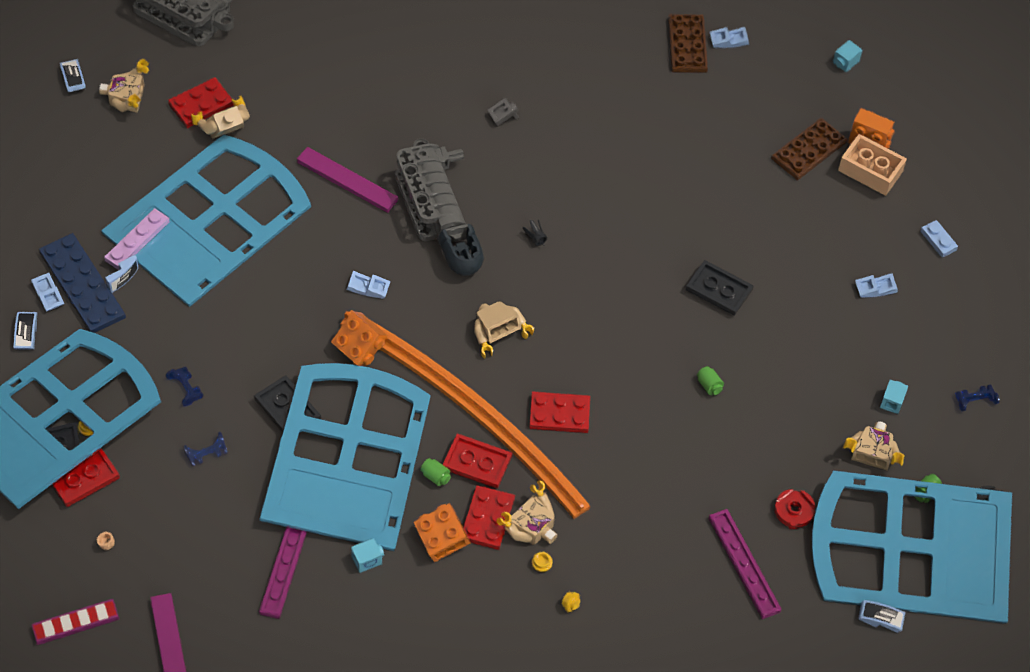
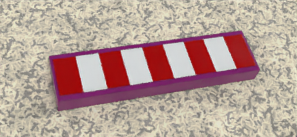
(75, 621)

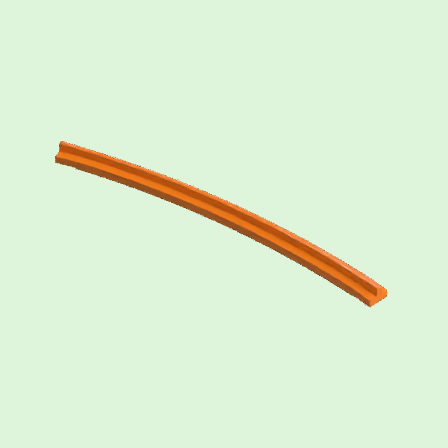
(487, 417)

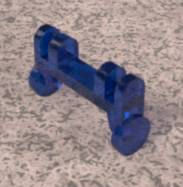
(183, 375)
(965, 398)
(195, 454)

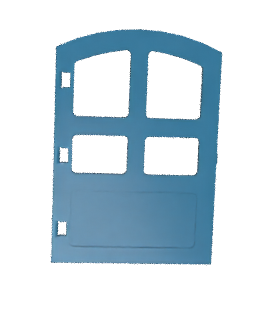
(185, 254)
(28, 452)
(337, 497)
(966, 549)

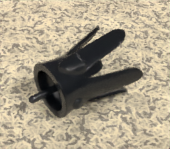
(539, 237)

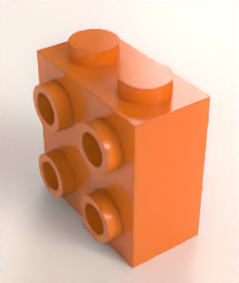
(872, 127)
(359, 339)
(441, 532)

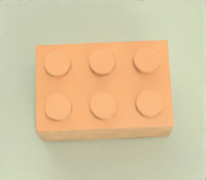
(872, 164)

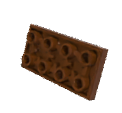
(688, 43)
(809, 149)

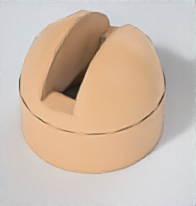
(104, 542)

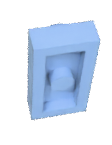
(939, 238)

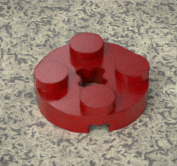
(791, 518)

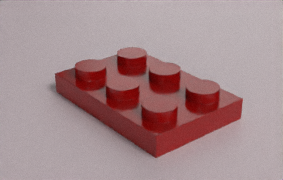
(204, 98)
(560, 412)
(477, 460)
(86, 478)
(482, 516)

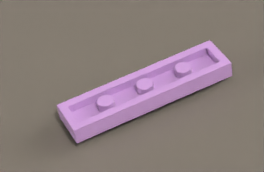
(137, 238)

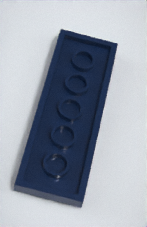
(82, 283)

